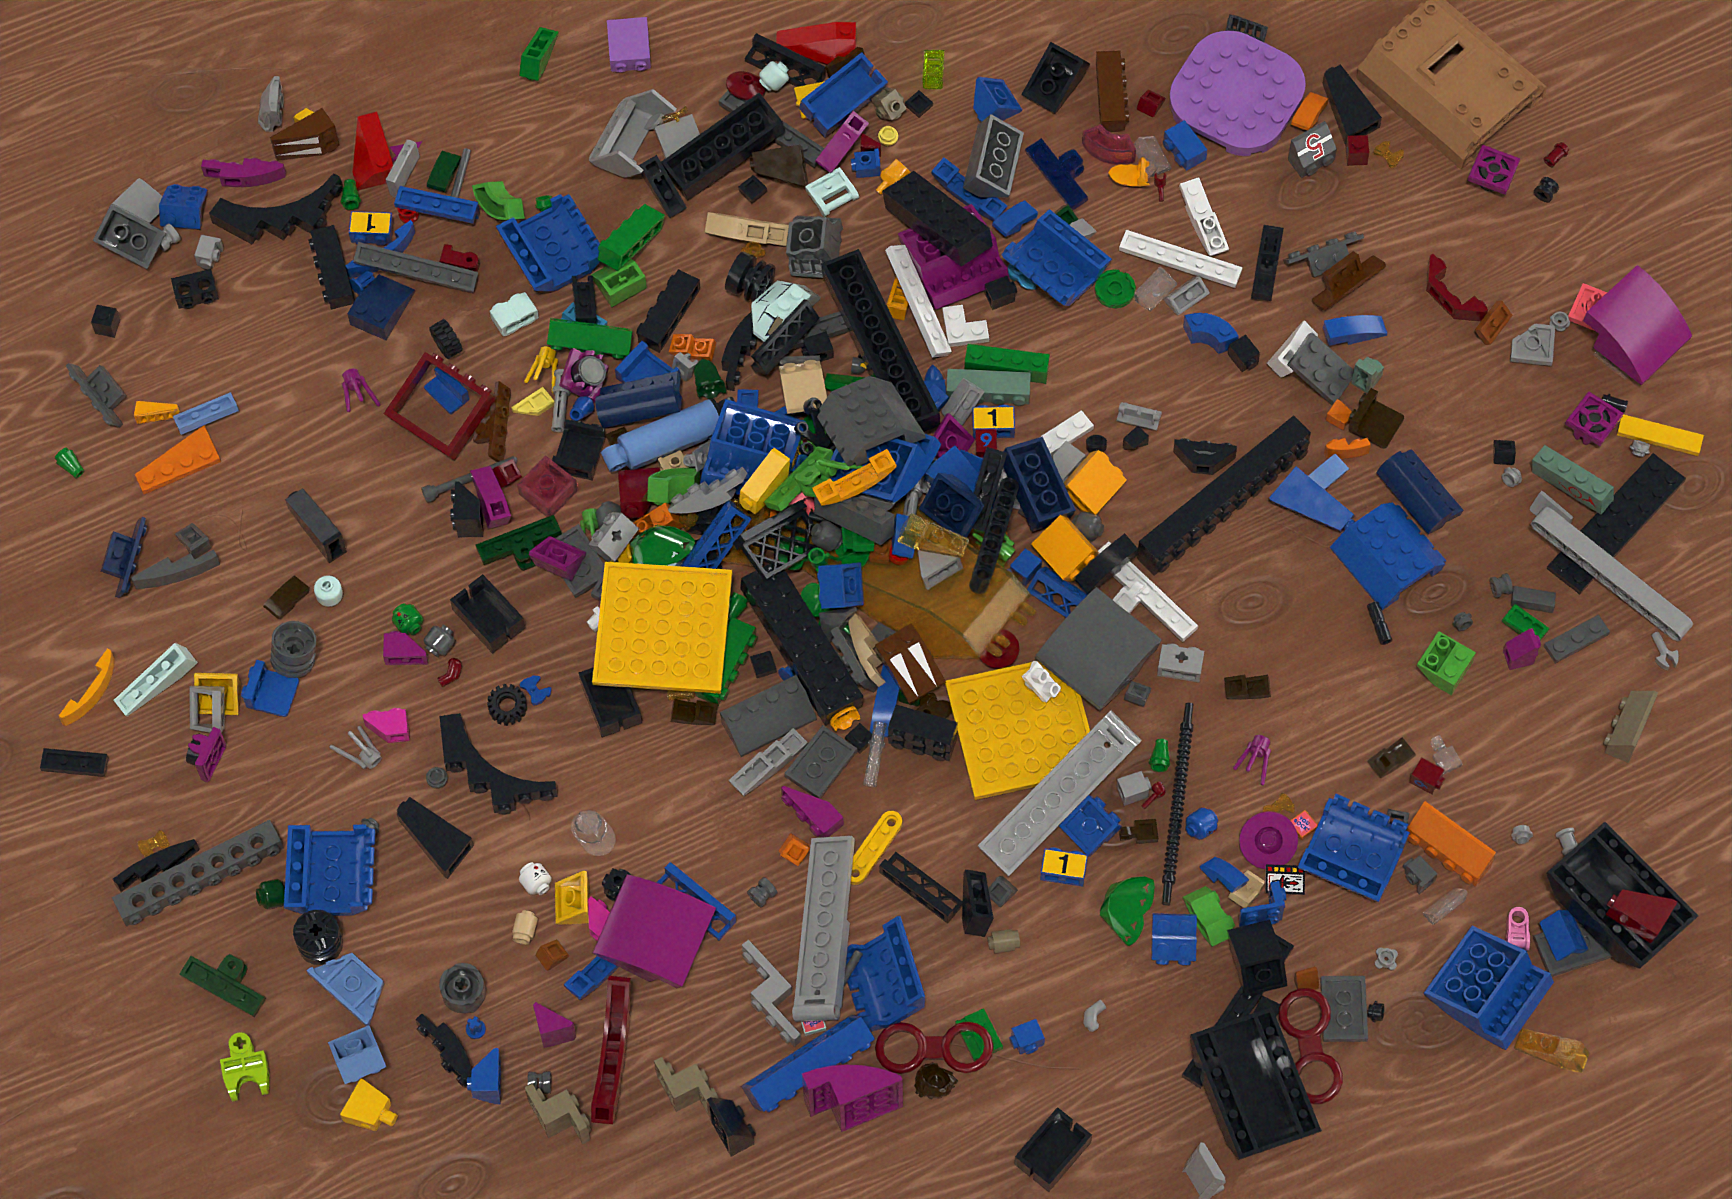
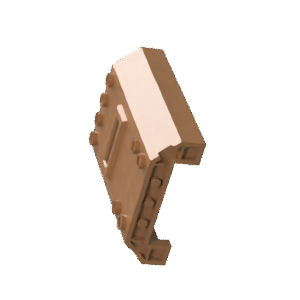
(1462, 100)

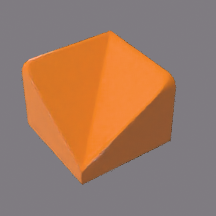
(1339, 415)
(794, 849)

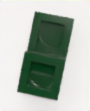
(443, 171)

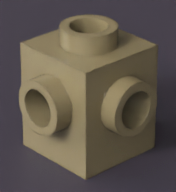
(889, 104)

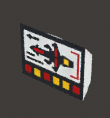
(1289, 877)

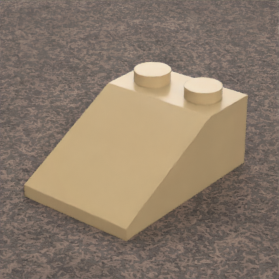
(801, 383)

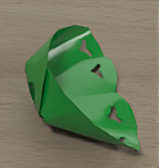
(659, 544)
(1124, 907)

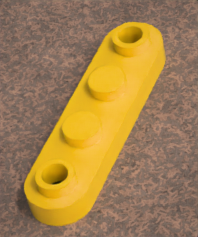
(875, 845)

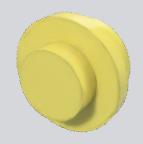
(888, 136)

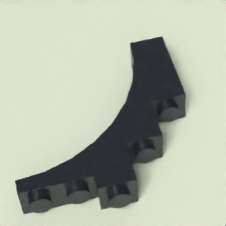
(279, 220)
(482, 776)

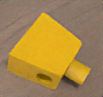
(368, 1108)

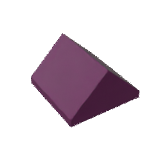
(952, 433)
(557, 557)
(553, 1027)

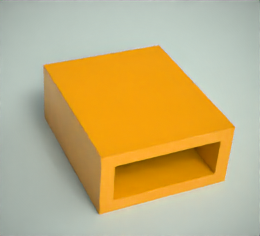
(1094, 482)
(1065, 548)

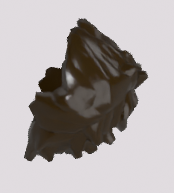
(934, 1081)

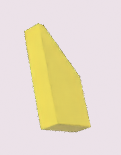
(535, 403)

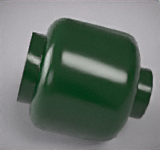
(271, 894)

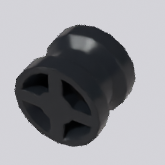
(1546, 189)

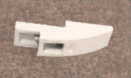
(1202, 217)

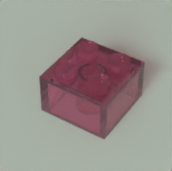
(547, 487)

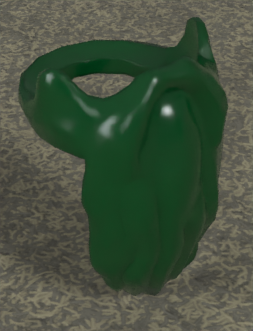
(708, 380)

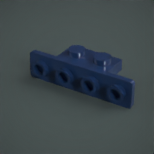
(121, 555)

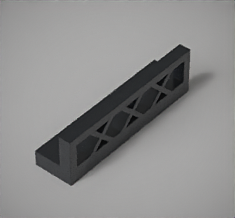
(788, 57)
(784, 337)
(918, 891)

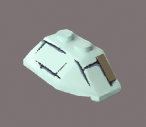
(776, 305)

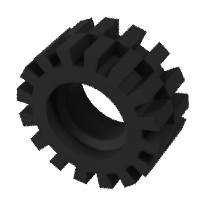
(445, 338)
(507, 716)

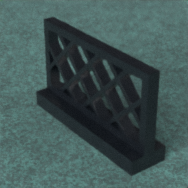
(767, 528)

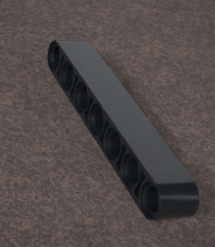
(994, 535)

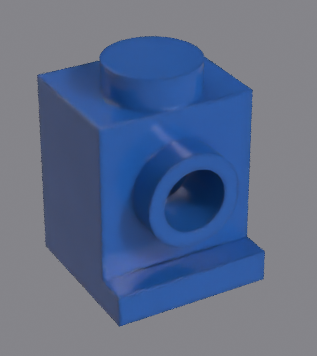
(866, 164)

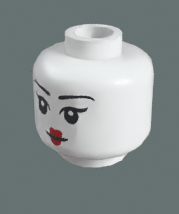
(535, 878)

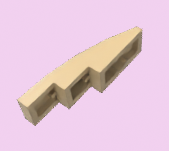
(864, 643)

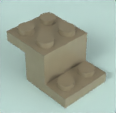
(685, 1086)
(558, 1113)

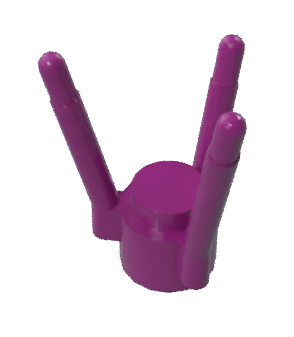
(353, 381)
(1258, 748)

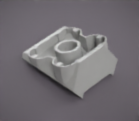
(1204, 1172)

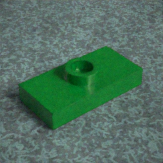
(1521, 621)

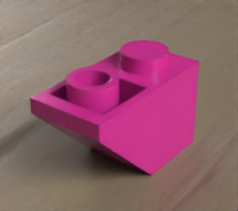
(388, 725)
(597, 916)

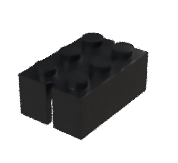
(487, 613)
(610, 705)
(922, 733)
(1053, 1149)

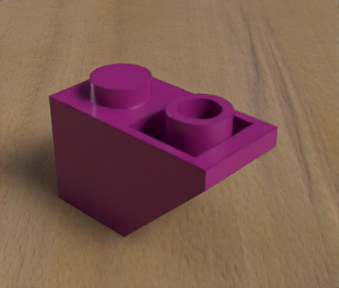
(1522, 649)

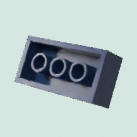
(1040, 484)

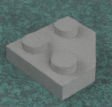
(1534, 345)

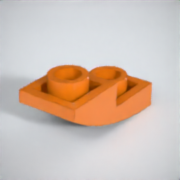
(1309, 111)
(698, 347)
(1344, 451)

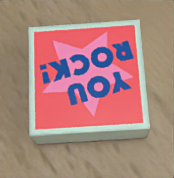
(813, 1027)

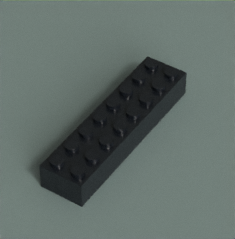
(802, 643)

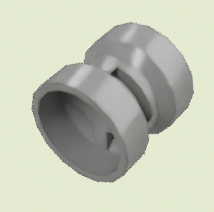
(170, 237)

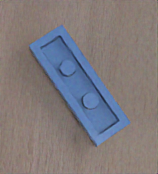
(205, 413)

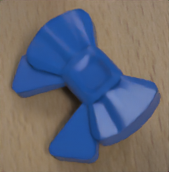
(537, 695)

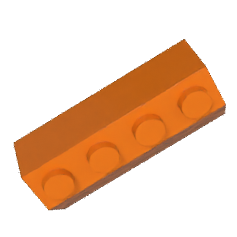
(1450, 844)

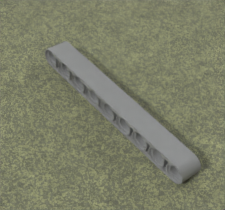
(1612, 574)

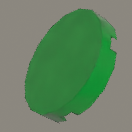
(1115, 289)

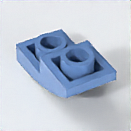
(1329, 472)

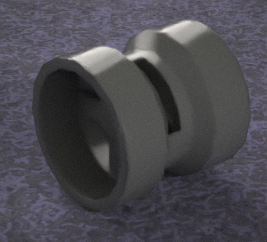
(761, 892)
(545, 1081)

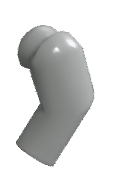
(1090, 1015)

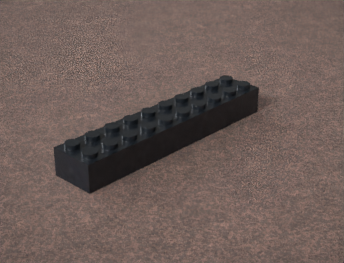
(877, 334)
(1223, 496)

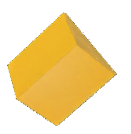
(232, 692)
(572, 899)

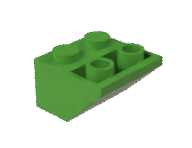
(620, 284)
(1446, 662)

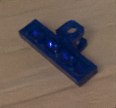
(1060, 171)

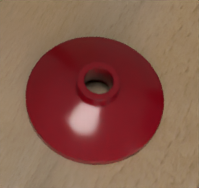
(744, 85)
(1008, 655)

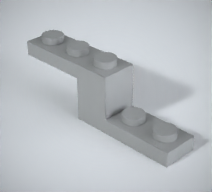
(770, 993)

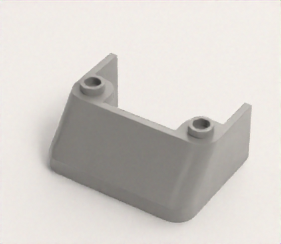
(627, 131)

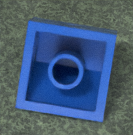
(840, 585)

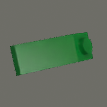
(537, 54)

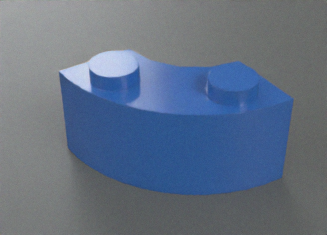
(1209, 330)

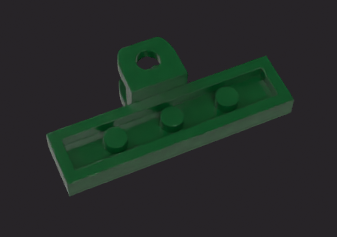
(518, 542)
(224, 982)

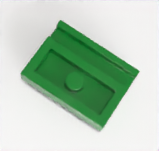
(855, 541)
(974, 1041)

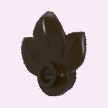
(930, 705)

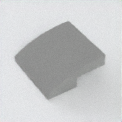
(676, 134)
(140, 200)

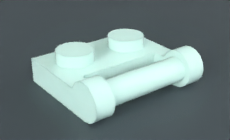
(829, 186)

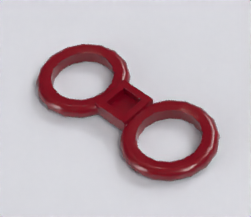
(1310, 1041)
(934, 1047)

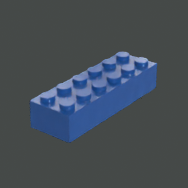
(823, 1051)

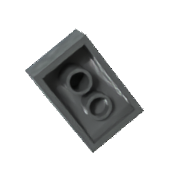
(129, 236)

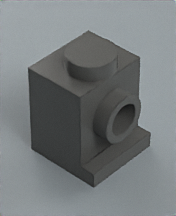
(1419, 873)

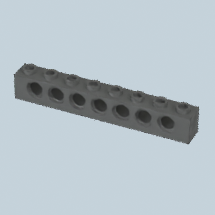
(185, 872)

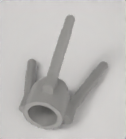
(369, 756)

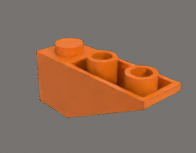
(658, 516)

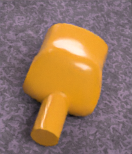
(892, 174)

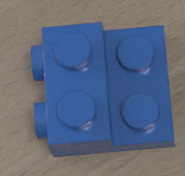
(1091, 824)
(1174, 938)

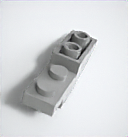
(707, 496)

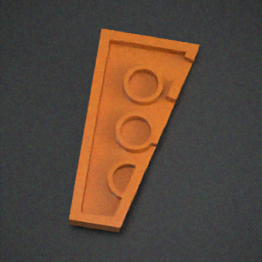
(180, 461)

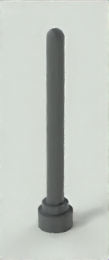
(431, 492)

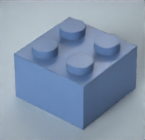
(357, 1054)

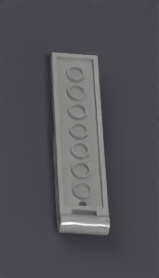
(1059, 793)
(824, 930)

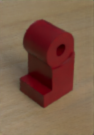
(459, 259)

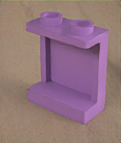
(628, 44)

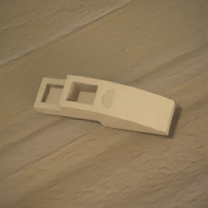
(746, 229)

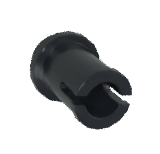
(1617, 403)

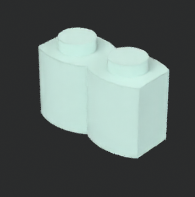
(513, 314)

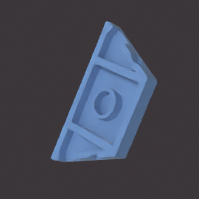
(351, 985)

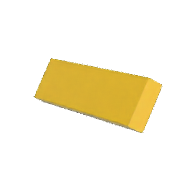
(1660, 435)

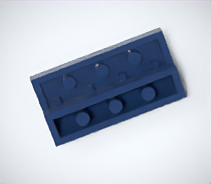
(639, 399)
(1419, 490)

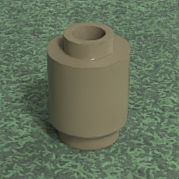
(1004, 940)

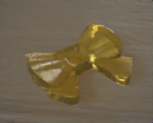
(682, 112)
(1392, 158)
(1283, 802)
(159, 840)

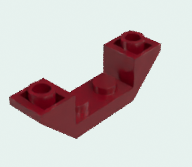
(1471, 310)

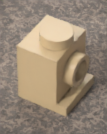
(669, 461)

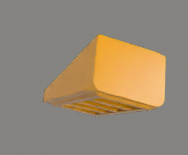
(896, 309)
(153, 411)

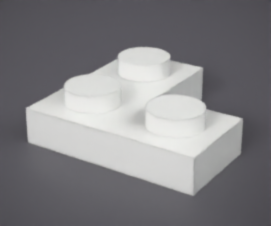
(960, 332)

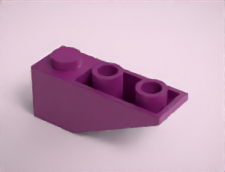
(841, 142)
(491, 497)
(818, 813)

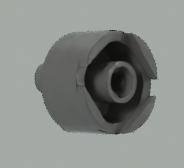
(470, 997)

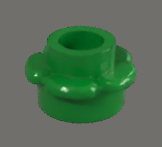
(543, 202)

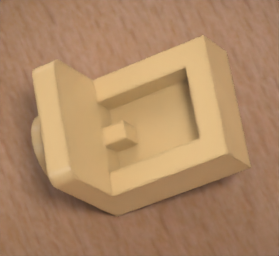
(1249, 892)

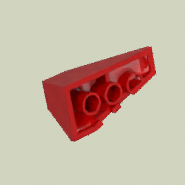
(821, 41)
(371, 153)

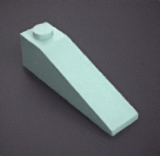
(156, 678)

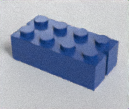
(841, 94)

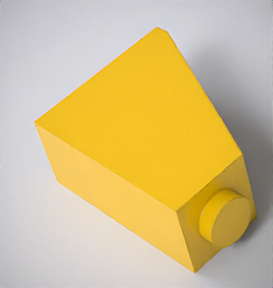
(764, 481)

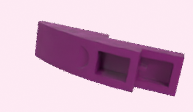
(251, 173)

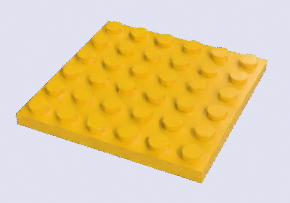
(662, 627)
(1008, 731)

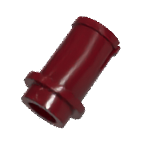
(1560, 150)

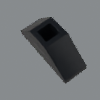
(1204, 456)

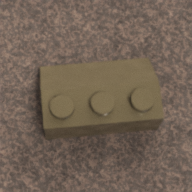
(1629, 724)

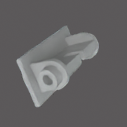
(1138, 416)
(698, 457)

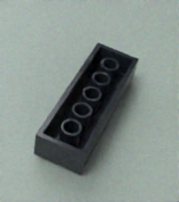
(723, 146)
(937, 218)

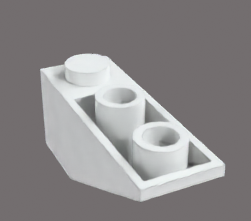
(1287, 350)

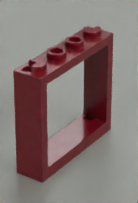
(470, 423)

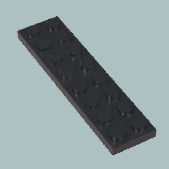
(1628, 512)

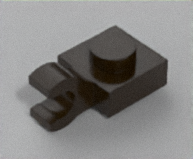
(1143, 830)

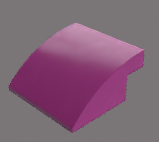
(944, 278)
(1637, 325)
(654, 931)
(852, 1093)

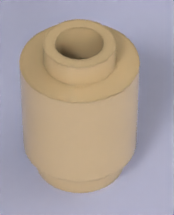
(524, 927)

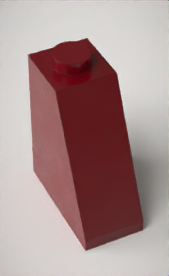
(634, 491)
(1640, 912)

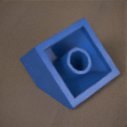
(994, 98)
(486, 1078)

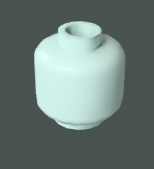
(774, 76)
(328, 591)

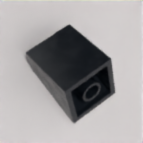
(1257, 957)

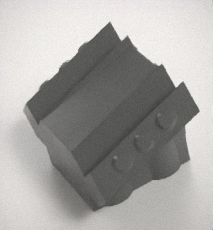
(811, 243)

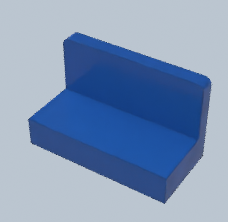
(447, 391)
(1563, 934)

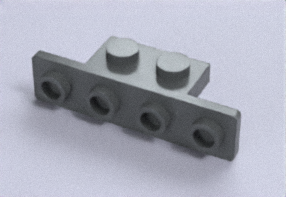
(1326, 256)
(101, 390)

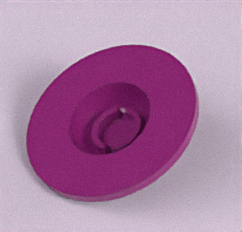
(1268, 839)

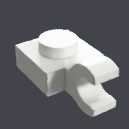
(1128, 598)

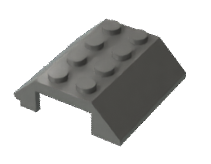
(865, 417)

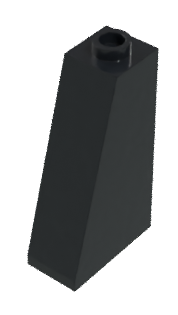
(1349, 105)
(316, 525)
(436, 837)

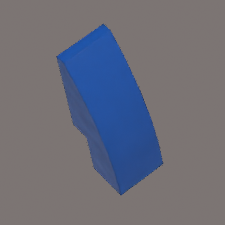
(1353, 329)

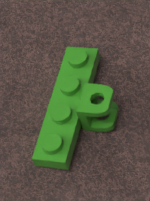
(799, 481)

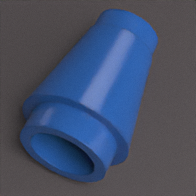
(582, 407)

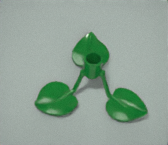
(818, 558)

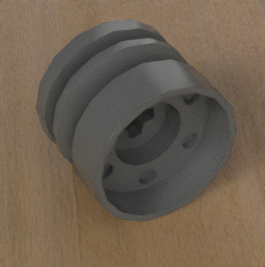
(293, 649)

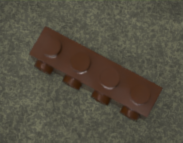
(1110, 90)

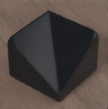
(1135, 439)

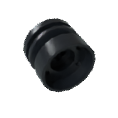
(749, 277)
(318, 948)

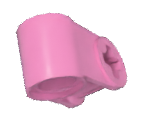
(1518, 933)

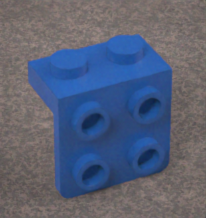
(182, 206)
(269, 690)
(1271, 911)

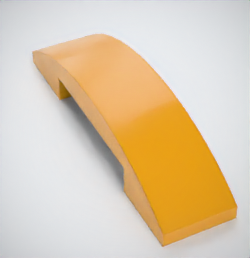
(857, 481)
(74, 711)

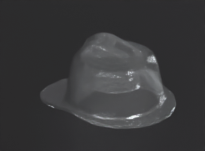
(593, 833)

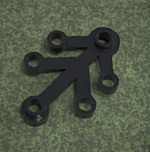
(820, 439)

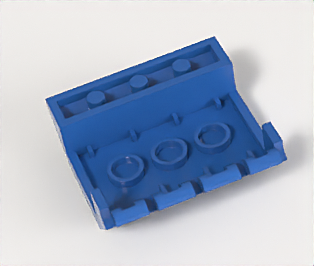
(552, 245)
(1057, 258)
(1386, 553)
(1355, 847)
(329, 870)
(886, 978)

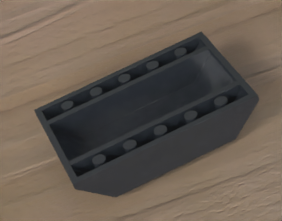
(1604, 867)
(1253, 1084)

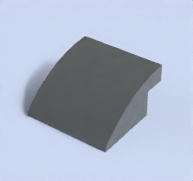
(1098, 649)

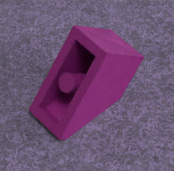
(402, 650)

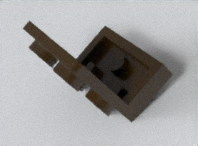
(1375, 420)

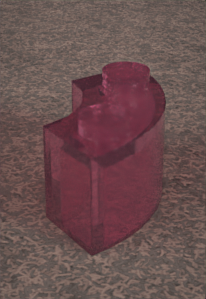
(1109, 147)

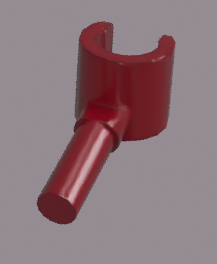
(1160, 183)
(1159, 791)

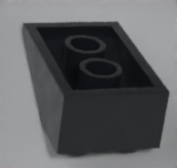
(1055, 77)
(730, 1125)

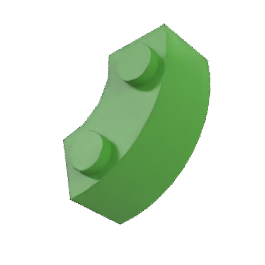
(497, 201)
(669, 483)
(1210, 916)

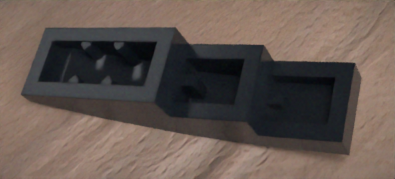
(1267, 263)
(155, 863)

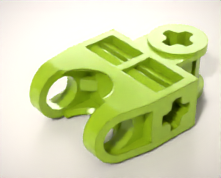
(244, 1066)

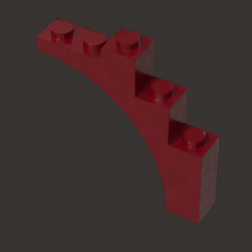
(613, 1050)

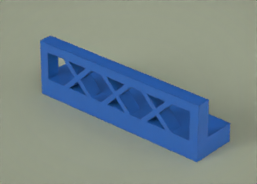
(437, 204)
(712, 534)
(1064, 588)
(693, 889)

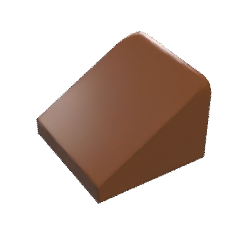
(551, 954)
(1307, 978)

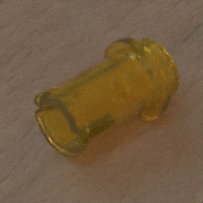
(673, 694)

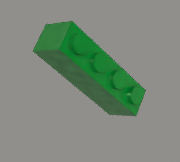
(630, 237)
(589, 337)
(1002, 359)
(738, 641)

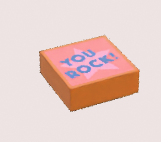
(1304, 824)

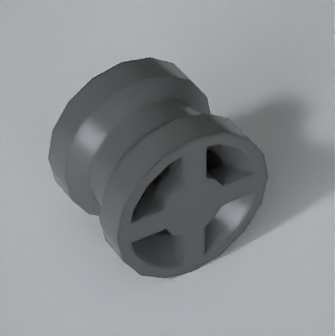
(1501, 585)

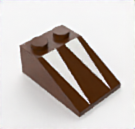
(306, 138)
(910, 663)

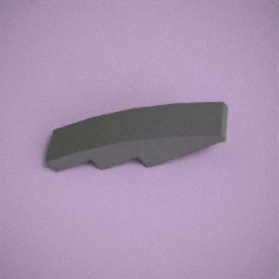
(167, 572)

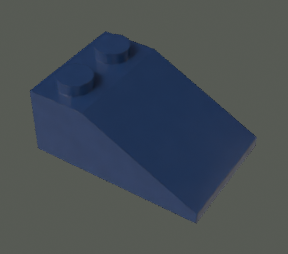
(380, 306)
(952, 504)

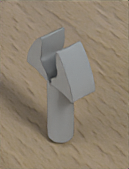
(1664, 652)

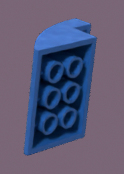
(745, 438)
(911, 463)
(1489, 986)

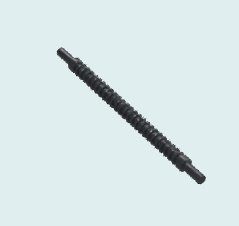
(1186, 729)

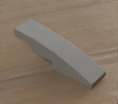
(769, 762)

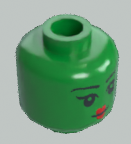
(407, 619)

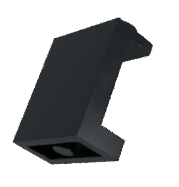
(580, 448)

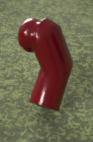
(453, 672)

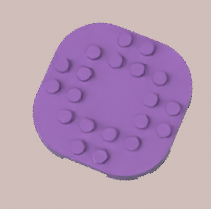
(1237, 92)

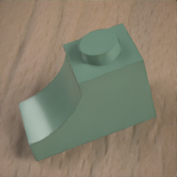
(1367, 373)

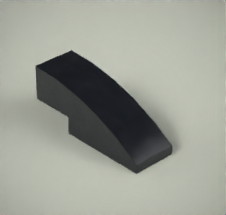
(1107, 563)

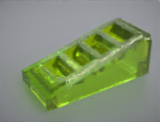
(933, 69)

